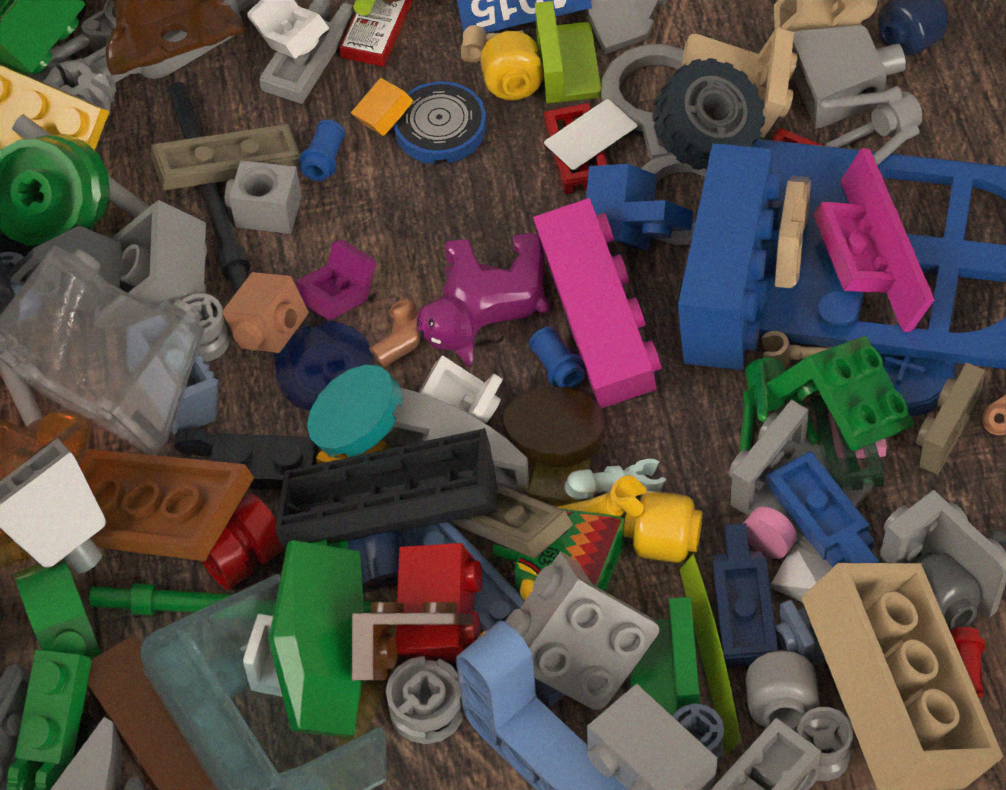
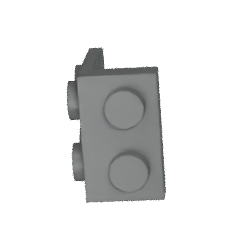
(779, 442)
(940, 528)
(580, 634)

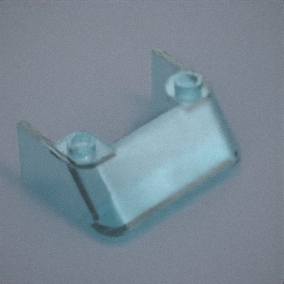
(197, 670)

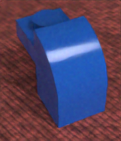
(629, 205)

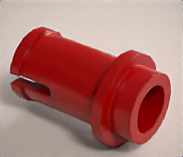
(970, 649)

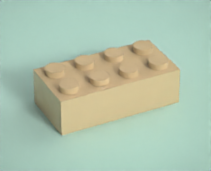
(901, 677)

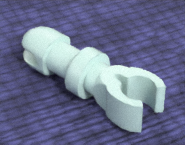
(585, 484)

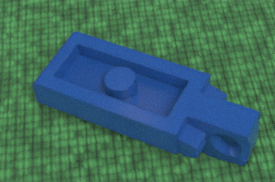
(822, 511)

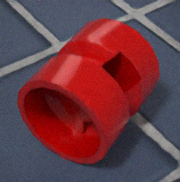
(245, 540)

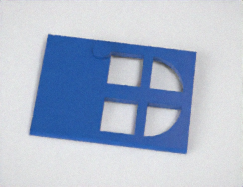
(827, 316)

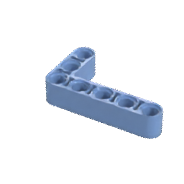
(505, 712)

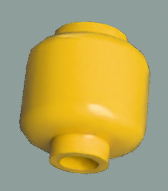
(514, 61)
(665, 528)

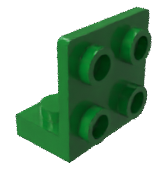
(854, 390)

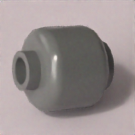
(953, 588)

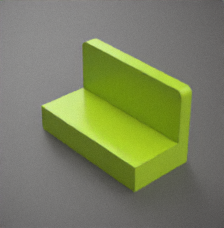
(566, 57)

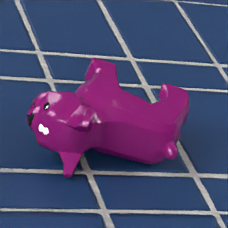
(483, 295)

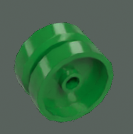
(50, 188)

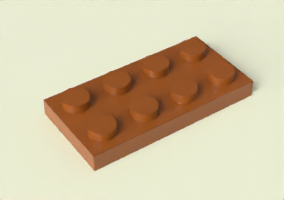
(163, 501)

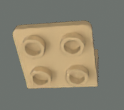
(768, 69)

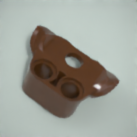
(143, 23)

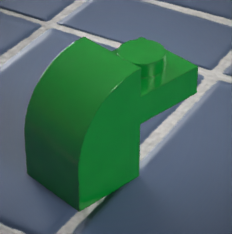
(56, 610)

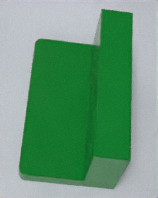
(670, 663)

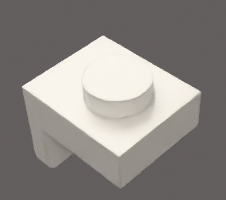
(287, 26)
(462, 389)

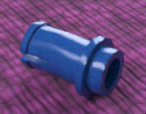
(319, 159)
(562, 366)

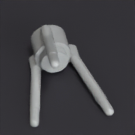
(896, 115)

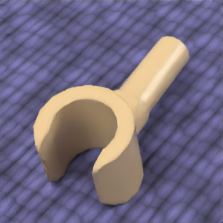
(473, 42)
(778, 341)

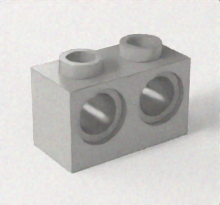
(774, 762)

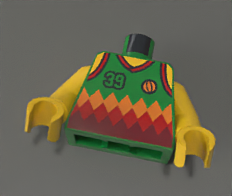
(592, 540)

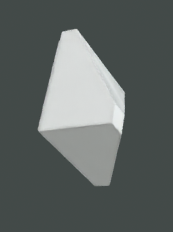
(799, 572)

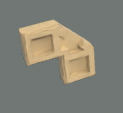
(791, 231)

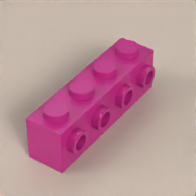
(596, 304)

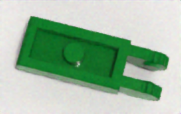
(49, 720)

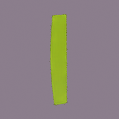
(711, 653)

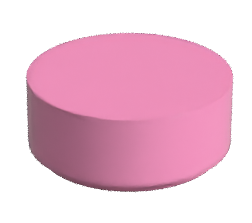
(770, 532)

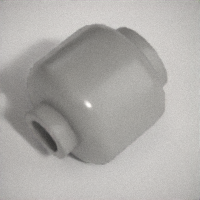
(781, 687)

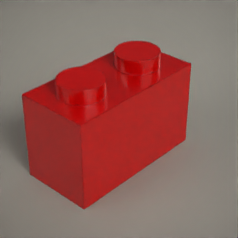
(437, 575)

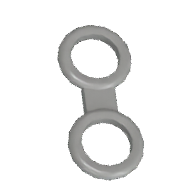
(660, 161)

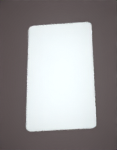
(590, 134)

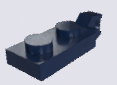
(743, 600)

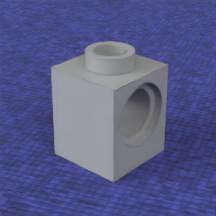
(264, 196)

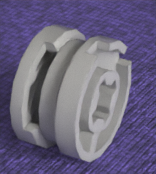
(423, 699)

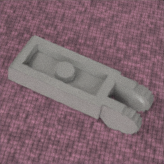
(296, 77)

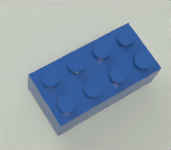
(729, 257)

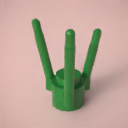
(760, 397)

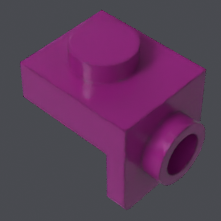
(339, 284)

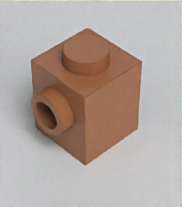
(265, 312)

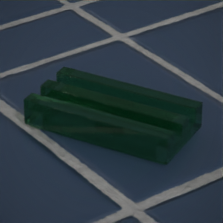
(854, 476)

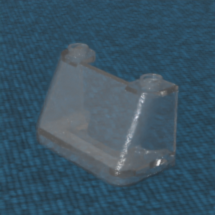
(101, 348)

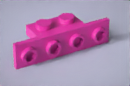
(871, 243)

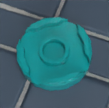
(354, 411)

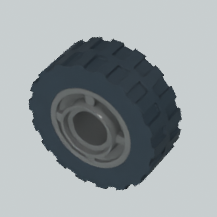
(712, 88)

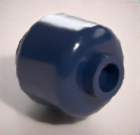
(912, 24)

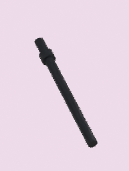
(231, 257)

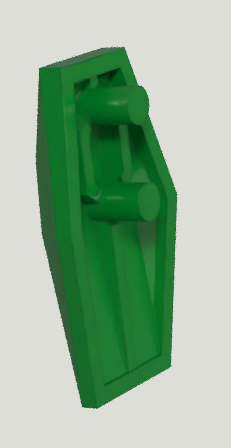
(314, 637)

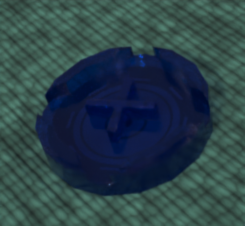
(316, 358)

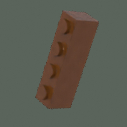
(142, 721)

